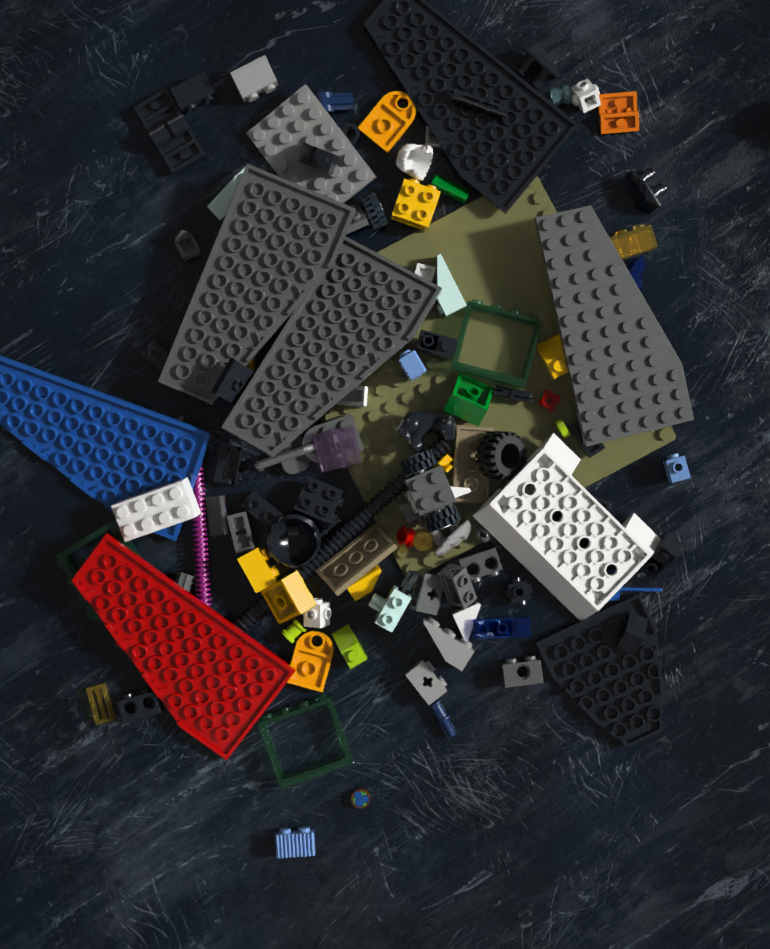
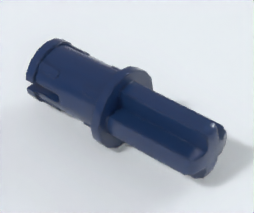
(443, 719)

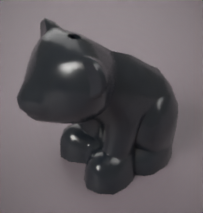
(417, 424)

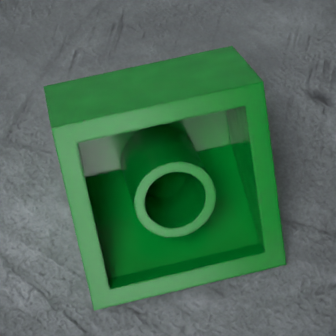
(469, 399)

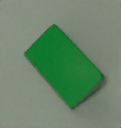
(451, 189)

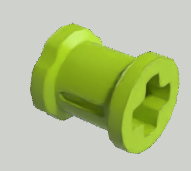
(293, 630)

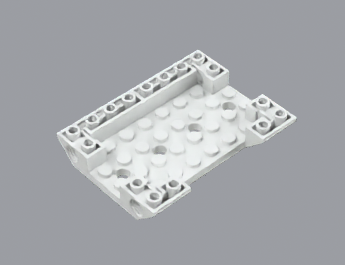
(552, 547)

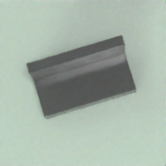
(217, 515)

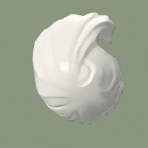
(415, 160)

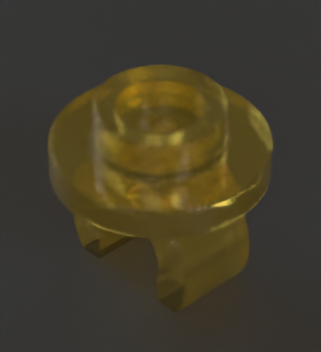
(422, 541)

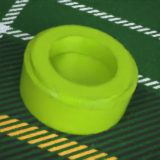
(562, 428)

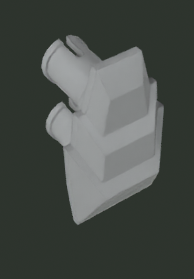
(459, 533)

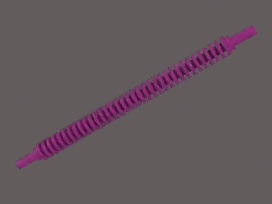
(200, 544)

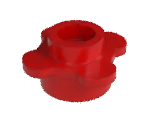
(554, 400)
(405, 536)

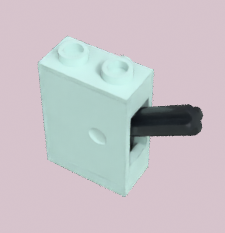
(394, 605)

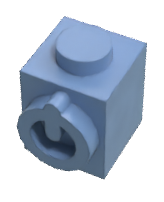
(676, 468)

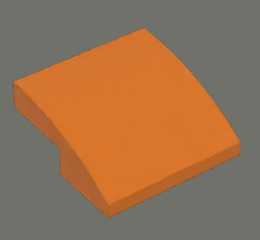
(618, 112)

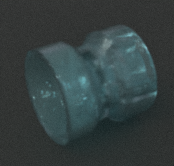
(560, 95)

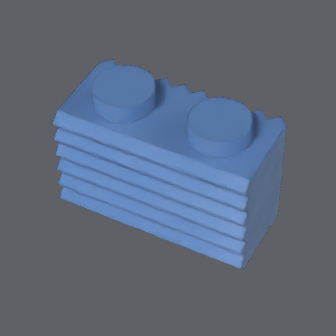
(411, 365)
(295, 843)

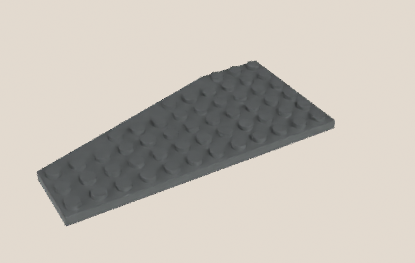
(259, 270)
(612, 344)
(330, 345)

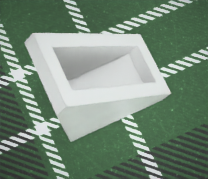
(356, 397)
(465, 618)

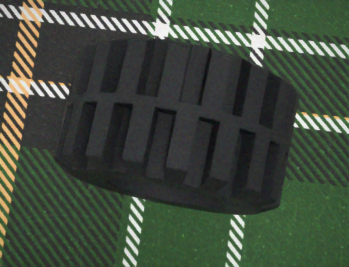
(490, 458)

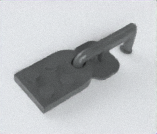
(302, 451)

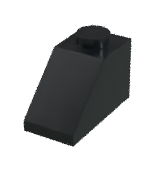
(317, 158)

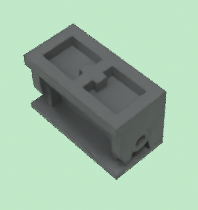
(457, 585)

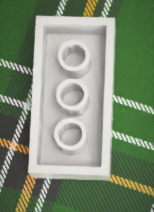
(156, 509)

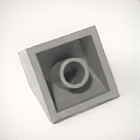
(254, 79)

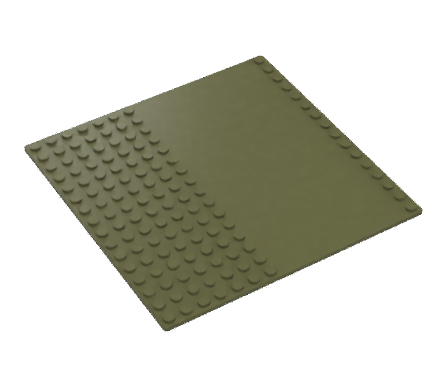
(501, 264)

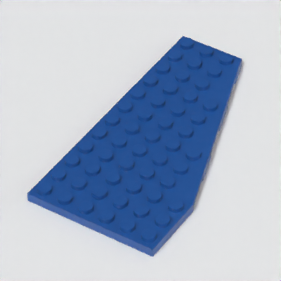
(98, 439)

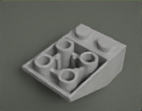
(454, 650)

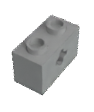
(416, 677)

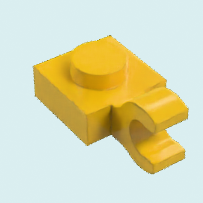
(445, 463)

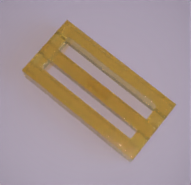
(107, 700)

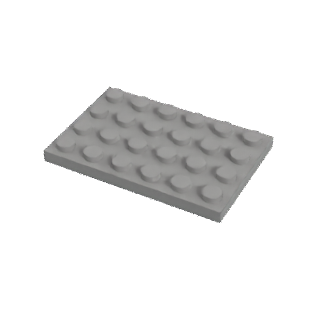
(306, 120)

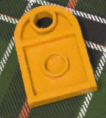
(388, 121)
(311, 661)

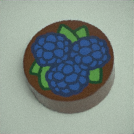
(360, 798)

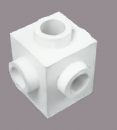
(585, 95)
(318, 615)

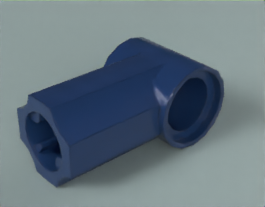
(335, 102)

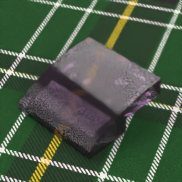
(337, 448)

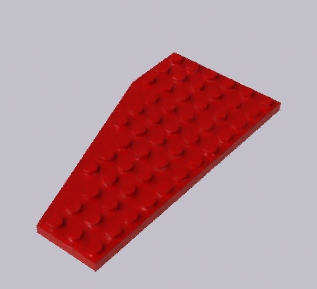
(188, 654)

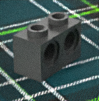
(241, 532)
(479, 560)

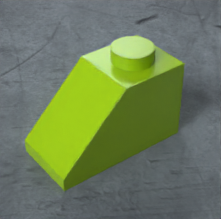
(349, 646)

